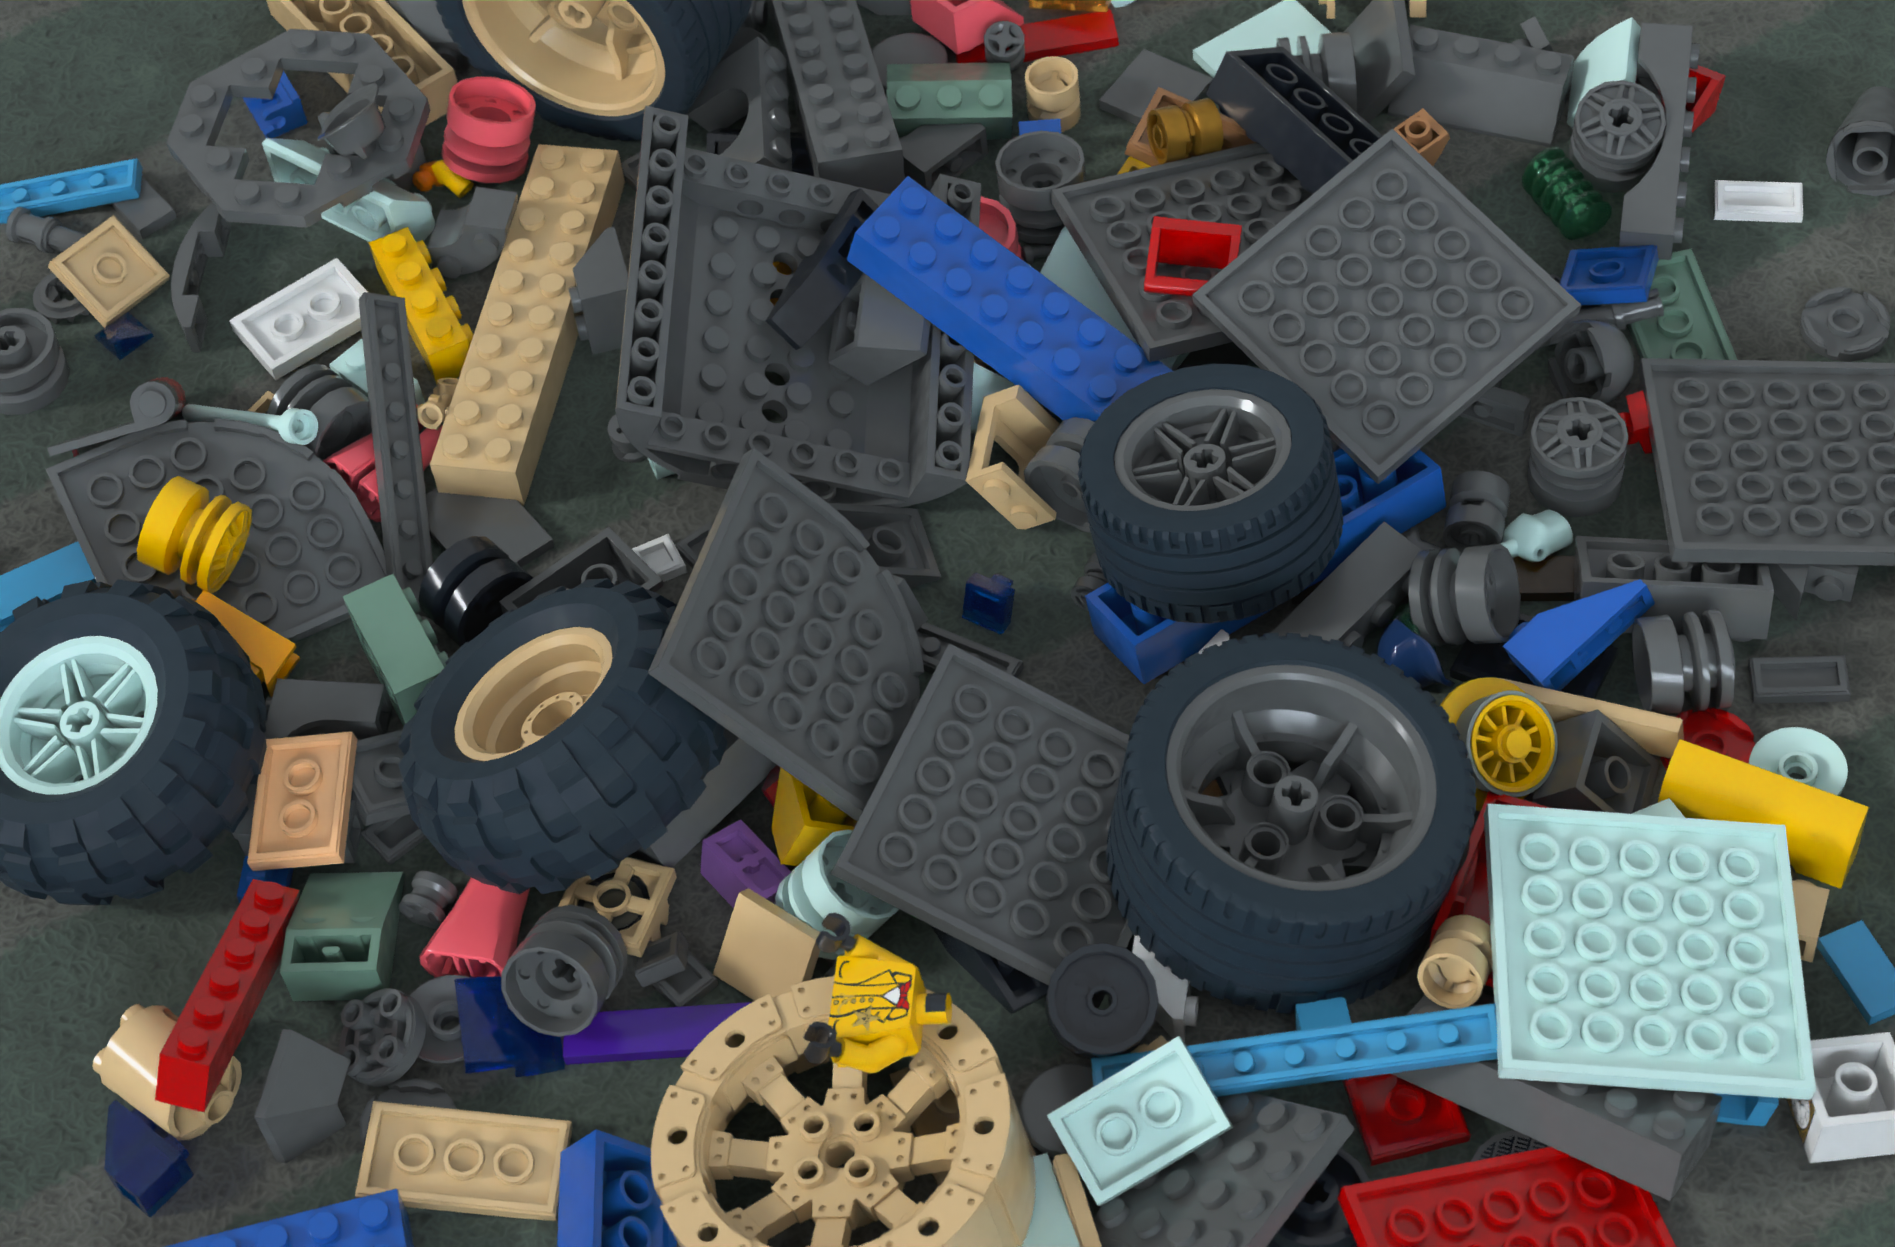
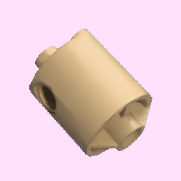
(131, 1071)

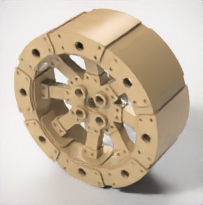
(747, 1060)

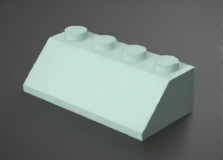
(369, 217)

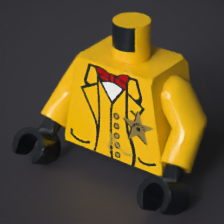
(874, 1004)

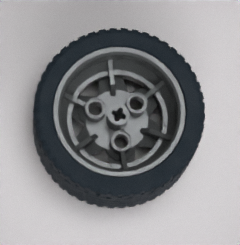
(1289, 919)

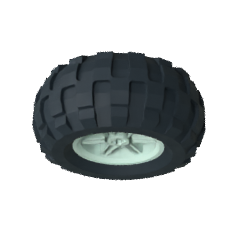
(152, 785)

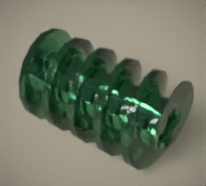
(1565, 194)

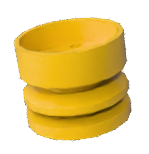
(194, 534)

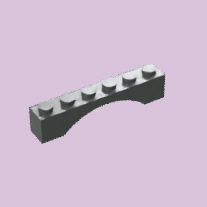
(1651, 205)

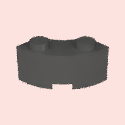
(474, 234)

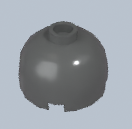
(1591, 352)

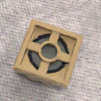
(627, 901)

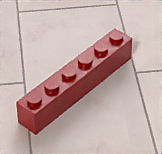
(225, 997)

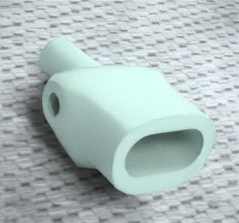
(1537, 535)

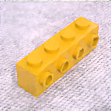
(430, 314)

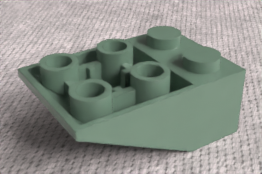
(342, 936)

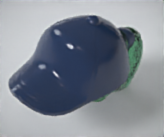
(1410, 652)

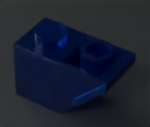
(141, 1161)

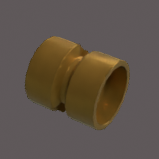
(1183, 131)

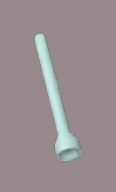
(294, 425)

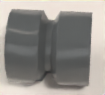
(1476, 510)

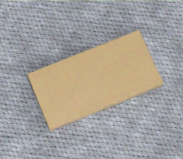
(464, 1160)

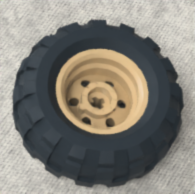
(552, 742)

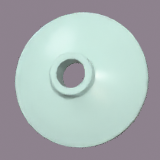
(1804, 753)

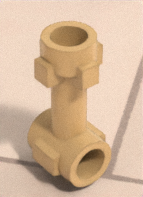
(434, 410)

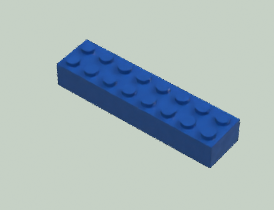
(997, 305)
(1156, 644)

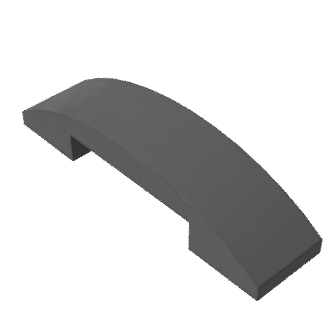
(204, 239)

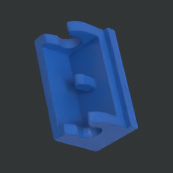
(280, 113)

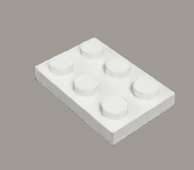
(302, 319)

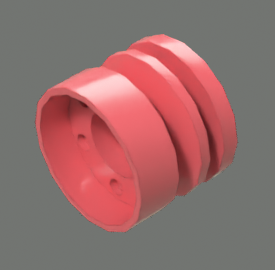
(488, 129)

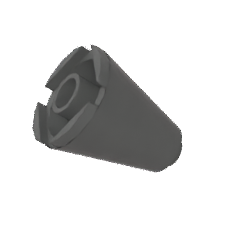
(1864, 145)

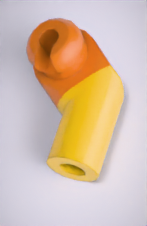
(440, 174)

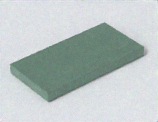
(1690, 318)

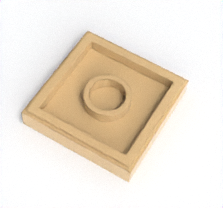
(108, 271)
(765, 948)

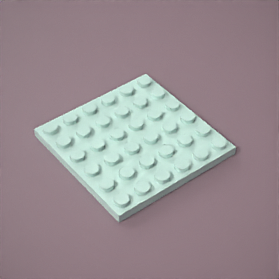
(1646, 952)

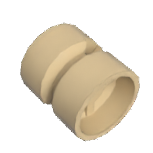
(1053, 91)
(1457, 962)

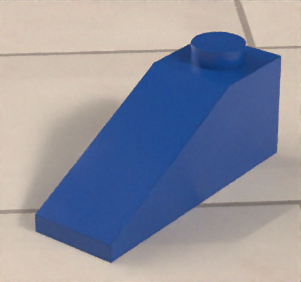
(1569, 637)

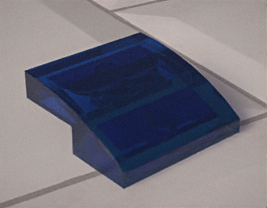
(496, 1037)

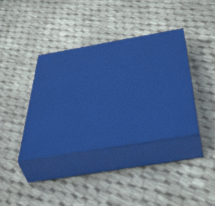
(1610, 274)

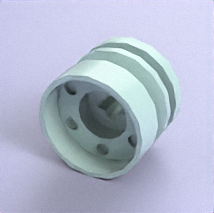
(814, 892)

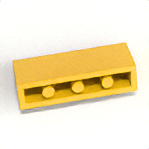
(1820, 826)

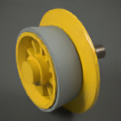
(1505, 736)

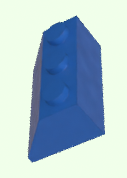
(609, 1196)

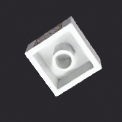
(1852, 1100)

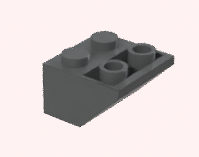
(876, 333)

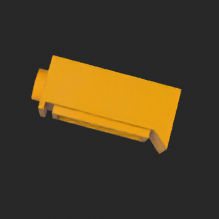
(268, 651)

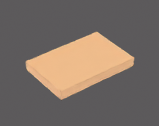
(303, 802)

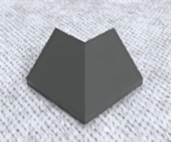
(301, 1096)

